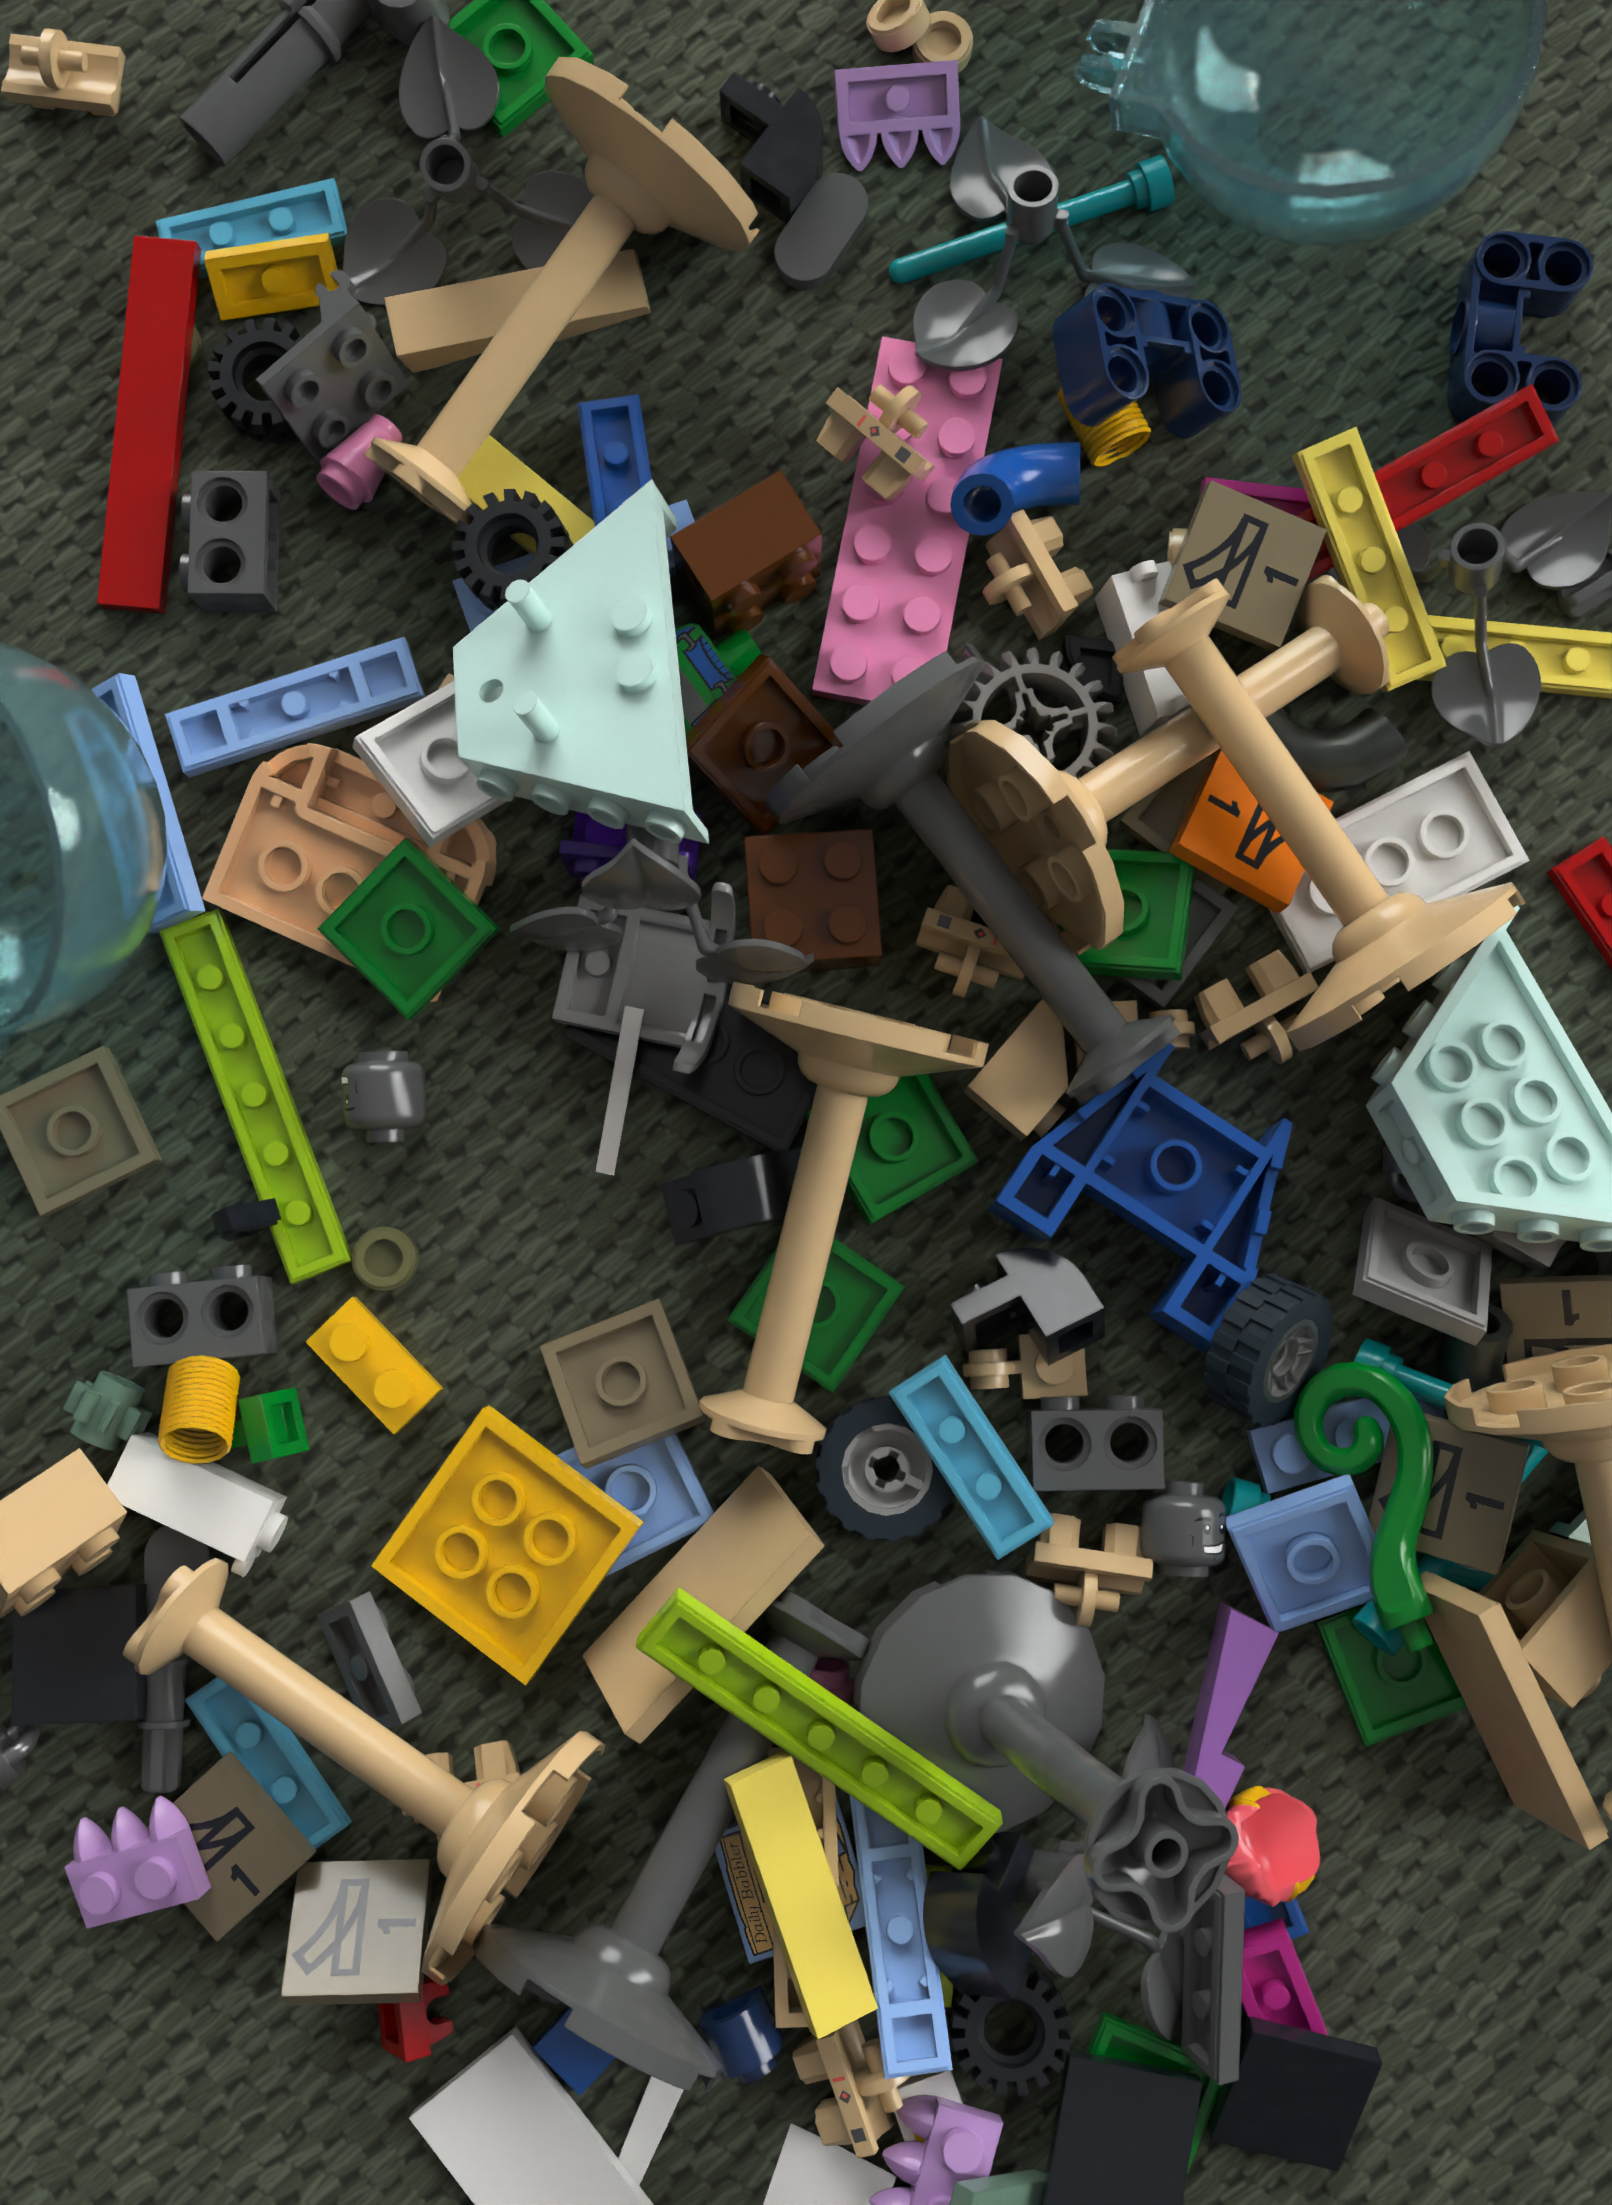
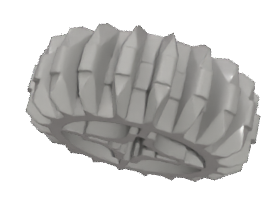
(1056, 722)

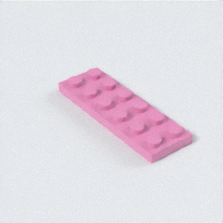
(906, 554)

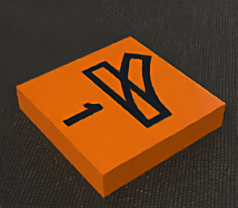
(1235, 840)

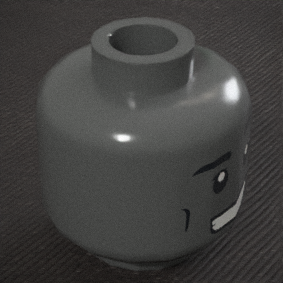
(383, 1095)
(1183, 1530)

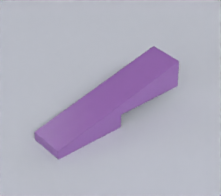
(1232, 1667)

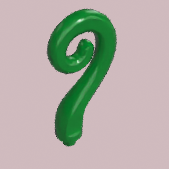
(1393, 1569)

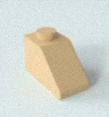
(1026, 1076)

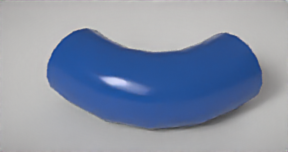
(1015, 481)

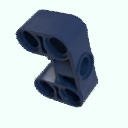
(1489, 321)
(1125, 337)

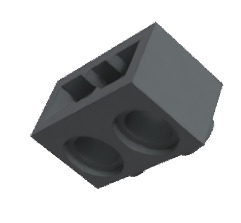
(245, 540)
(203, 1321)
(1093, 1462)

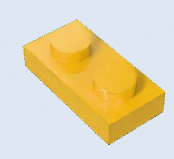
(270, 275)
(374, 1365)

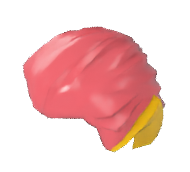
(1275, 1845)

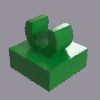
(271, 1425)

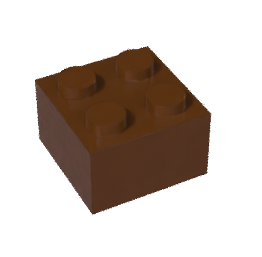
(748, 556)
(817, 896)

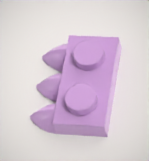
(898, 105)
(136, 1868)
(955, 2148)

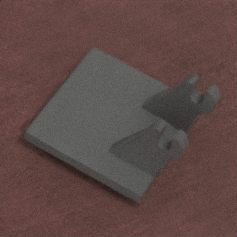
(334, 373)

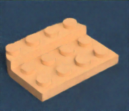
(314, 833)

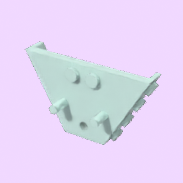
(579, 683)
(1497, 1108)

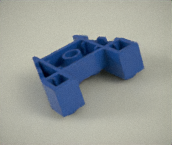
(1169, 1174)

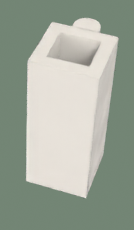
(1124, 606)
(199, 1501)

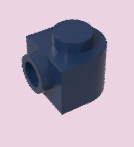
(743, 2035)

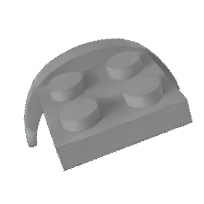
(652, 972)

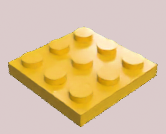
(507, 1544)

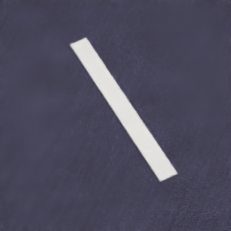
(619, 1090)

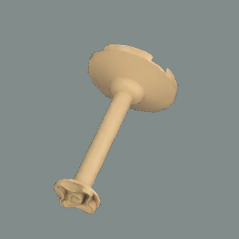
(637, 184)
(1056, 826)
(1381, 934)
(849, 1059)
(1568, 1407)
(487, 1834)

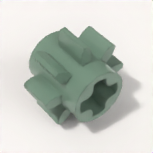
(107, 1410)

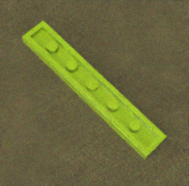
(256, 1094)
(818, 1729)

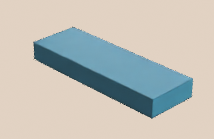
(263, 218)
(971, 1457)
(271, 1757)

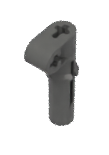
(285, 59)

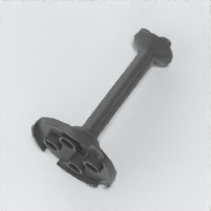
(893, 760)
(1009, 1704)
(615, 1970)

